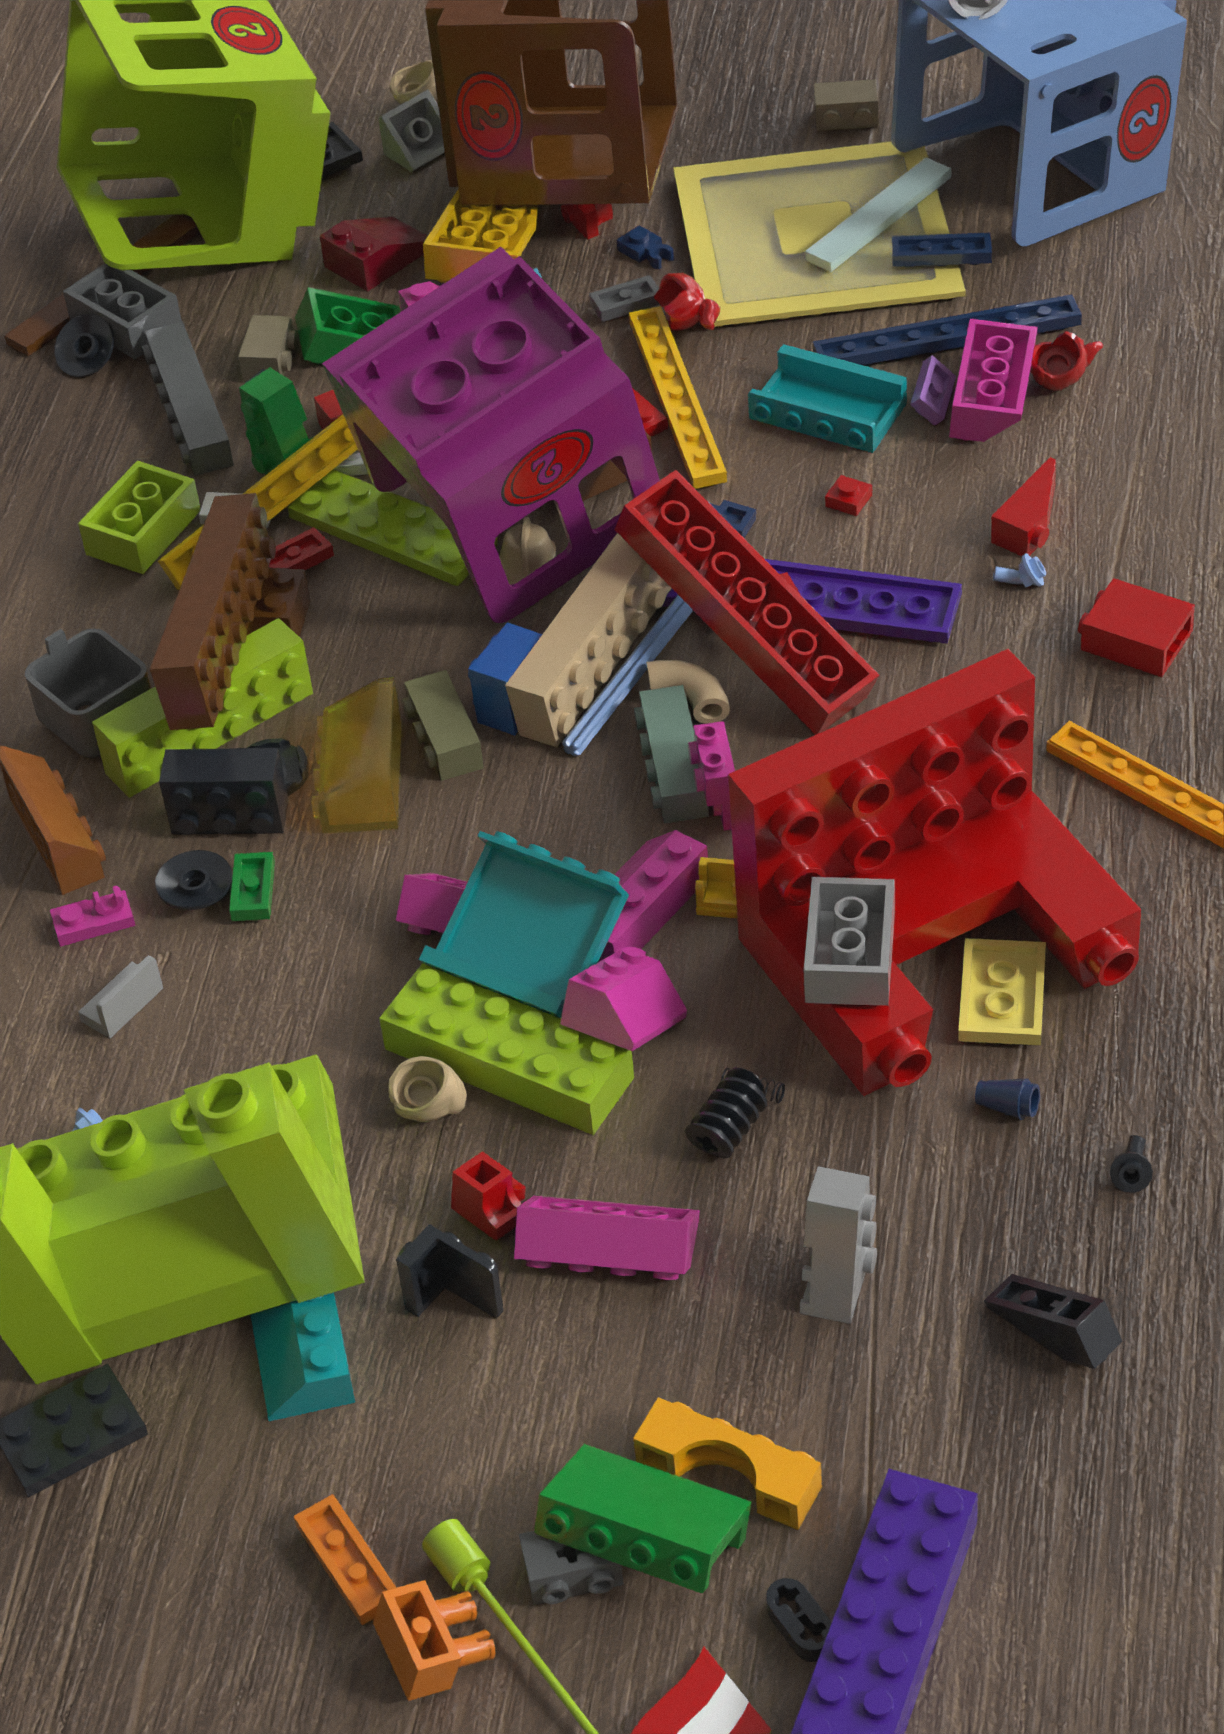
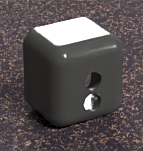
(79, 673)

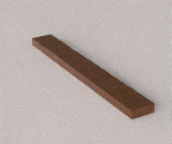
(51, 319)

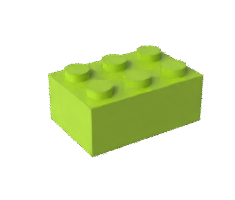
(139, 517)

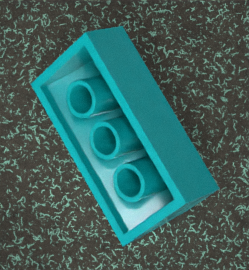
(302, 1357)

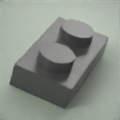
(624, 298)

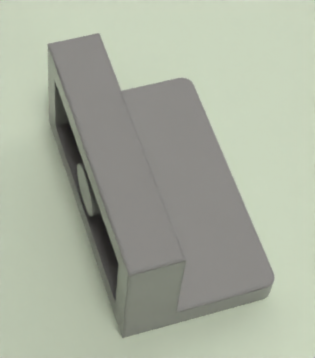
(122, 997)

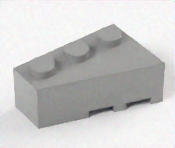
(840, 1243)

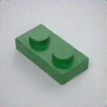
(252, 886)

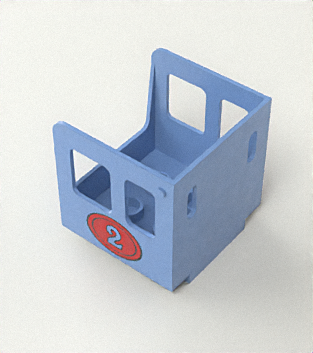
(1072, 78)

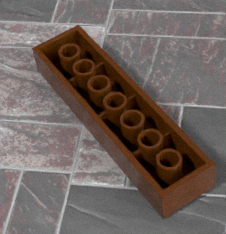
(213, 612)

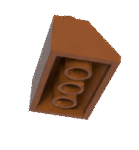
(51, 820)

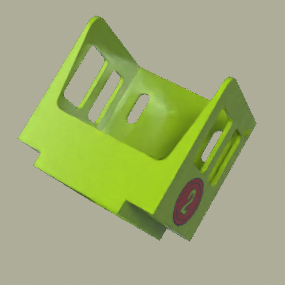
(216, 110)

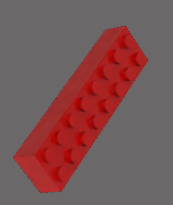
(746, 602)

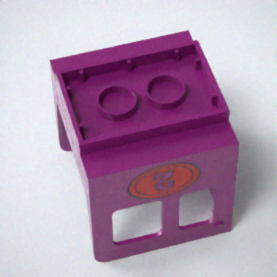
(489, 411)

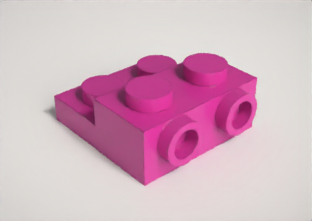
(714, 763)

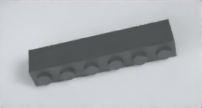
(187, 399)

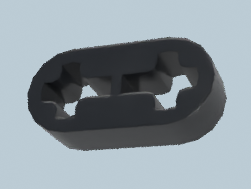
(791, 1624)

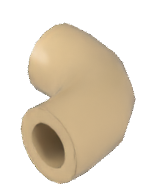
(701, 687)

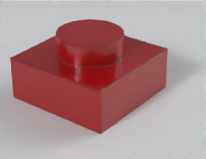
(848, 495)

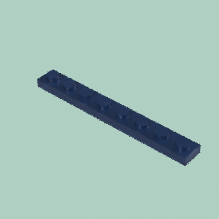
(946, 332)

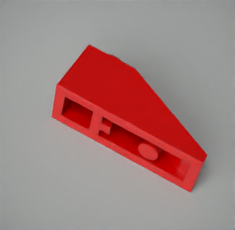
(1025, 517)

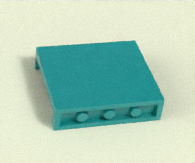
(528, 923)

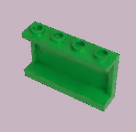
(641, 1517)

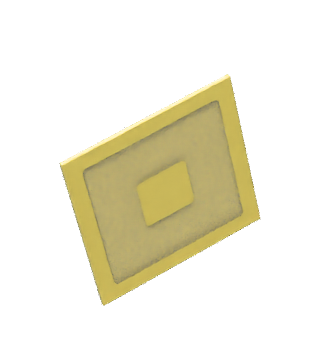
(761, 214)

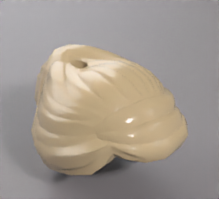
(413, 81)
(426, 1090)

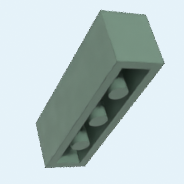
(666, 737)

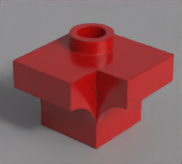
(587, 217)
(487, 1195)

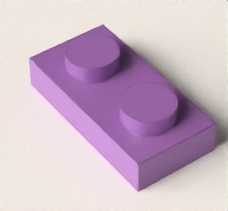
(933, 390)

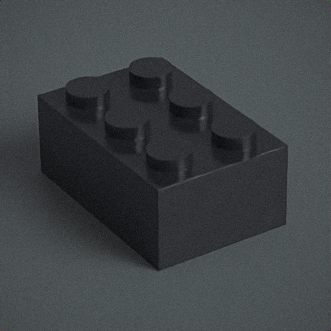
(224, 791)

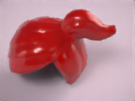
(685, 303)
(1062, 362)

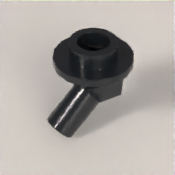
(1132, 1170)

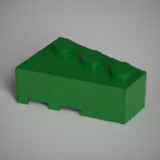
(272, 419)

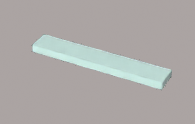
(878, 214)

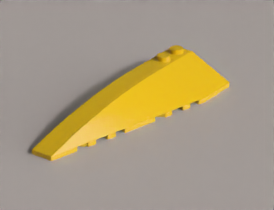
(474, 231)

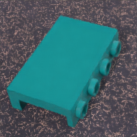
(829, 399)

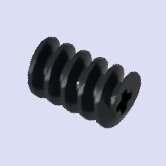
(728, 1113)

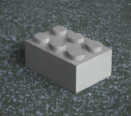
(849, 941)

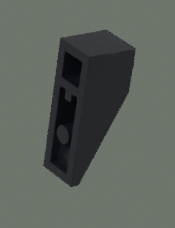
(1059, 1319)

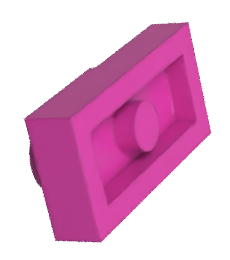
(92, 917)

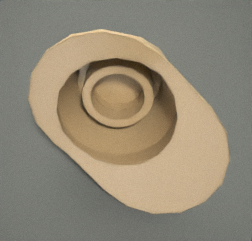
(525, 550)

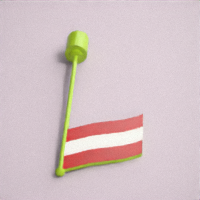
(698, 1704)

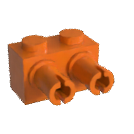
(418, 1637)

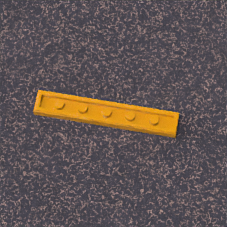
(1139, 781)

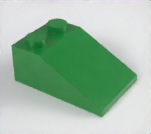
(334, 321)

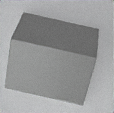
(412, 132)

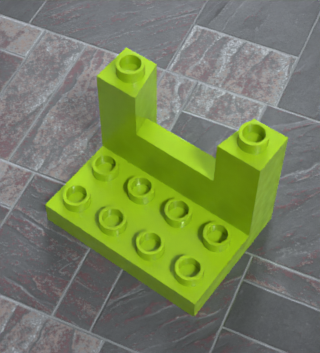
(175, 1218)

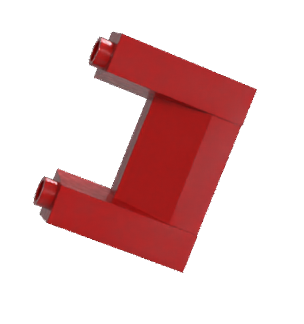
(947, 810)

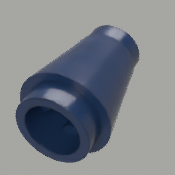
(1010, 1096)

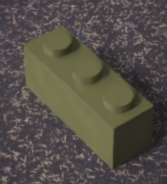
(442, 725)

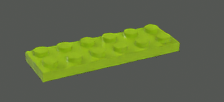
(381, 524)

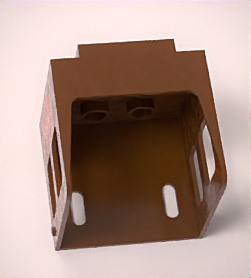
(523, 129)

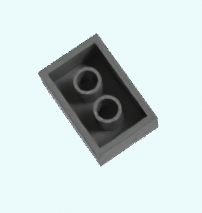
(125, 302)

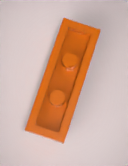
(344, 1556)

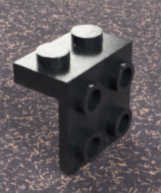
(442, 1262)

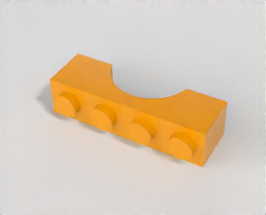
(681, 1440)

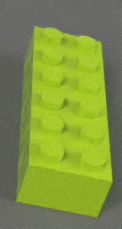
(264, 683)
(507, 1048)

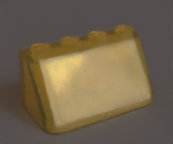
(359, 760)

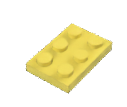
(1002, 991)

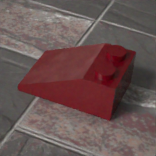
(370, 249)

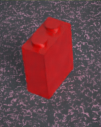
(1136, 627)

